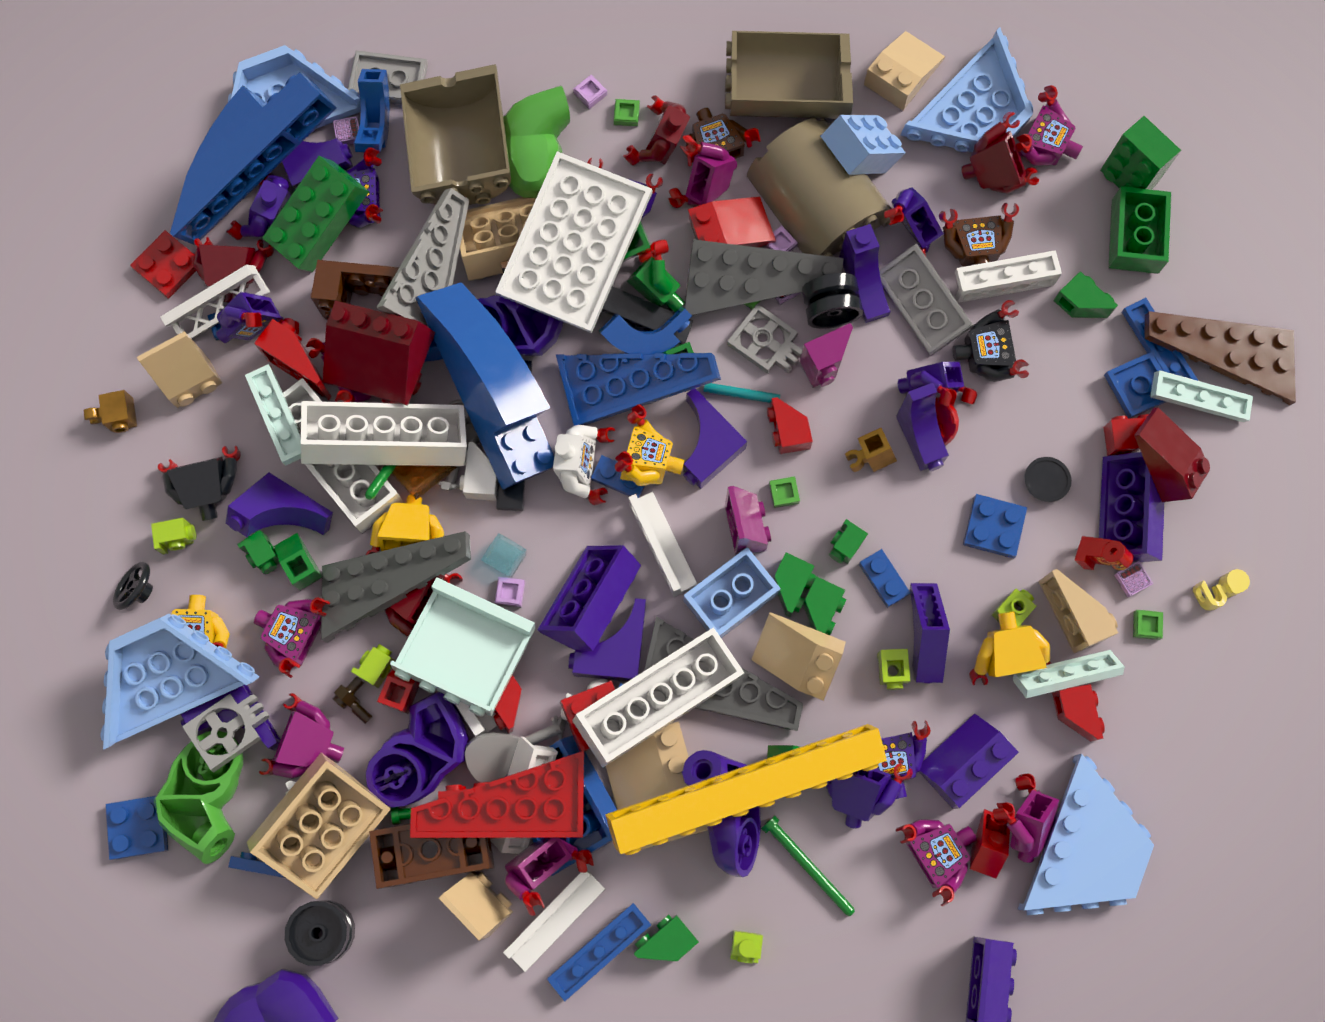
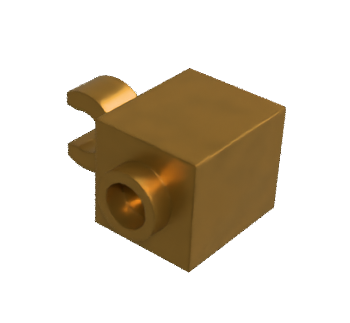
(115, 411)
(874, 450)

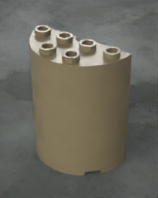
(788, 75)
(456, 136)
(813, 190)

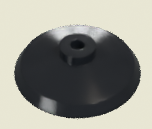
(1048, 479)

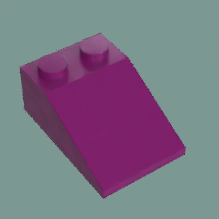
(745, 520)

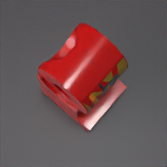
(1104, 552)

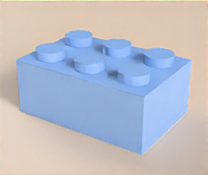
(863, 144)
(731, 593)

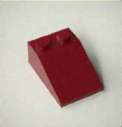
(1171, 457)

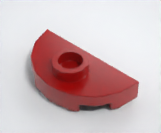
(947, 421)

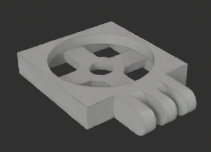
(783, 352)
(246, 717)

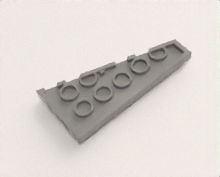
(430, 259)

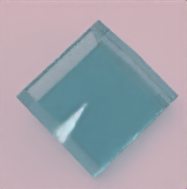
(504, 555)

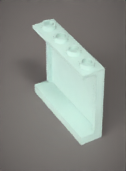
(464, 648)

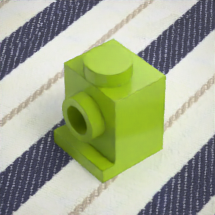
(172, 535)
(1023, 599)
(896, 658)
(374, 665)
(746, 947)

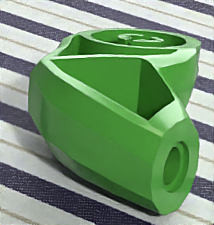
(532, 138)
(193, 801)

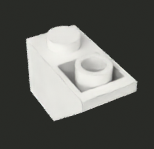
(479, 476)

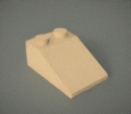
(902, 69)
(180, 370)
(1078, 613)
(799, 655)
(477, 905)

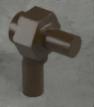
(346, 697)

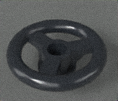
(133, 587)

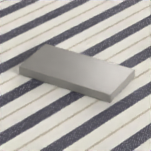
(924, 300)

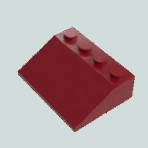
(374, 352)

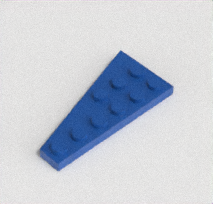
(617, 382)

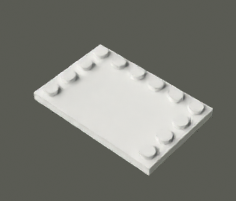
(574, 242)

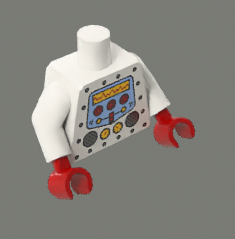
(575, 460)

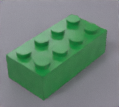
(315, 214)

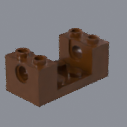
(338, 280)
(401, 859)

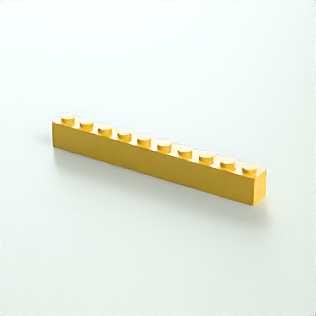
(745, 788)

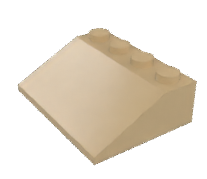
(491, 234)
(651, 771)
(317, 826)

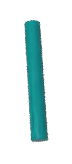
(739, 392)

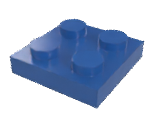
(1133, 384)
(995, 526)
(134, 829)

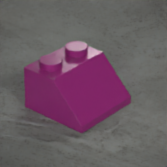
(824, 355)

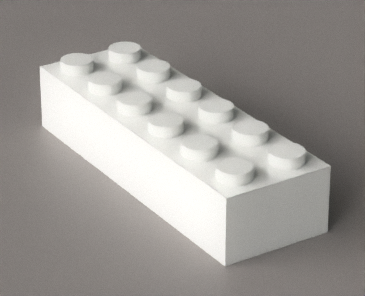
(382, 434)
(344, 481)
(657, 697)

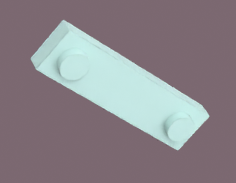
(1201, 396)
(276, 413)
(1069, 674)

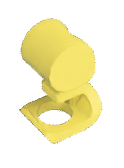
(1228, 586)

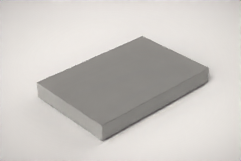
(399, 70)

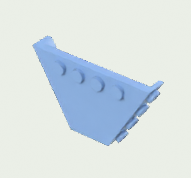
(270, 71)
(974, 101)
(163, 673)
(1092, 849)

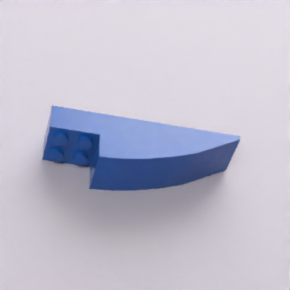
(243, 149)
(491, 383)

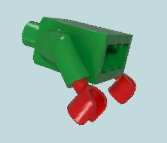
(653, 280)

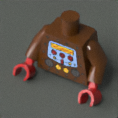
(721, 132)
(978, 239)

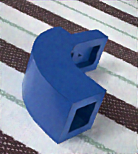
(374, 110)
(649, 342)

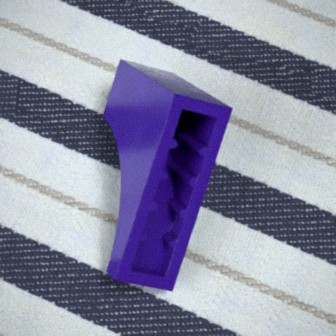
(306, 153)
(861, 260)
(921, 428)
(717, 443)
(276, 503)
(930, 633)
(617, 656)
(265, 730)

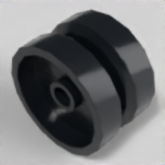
(832, 300)
(303, 931)

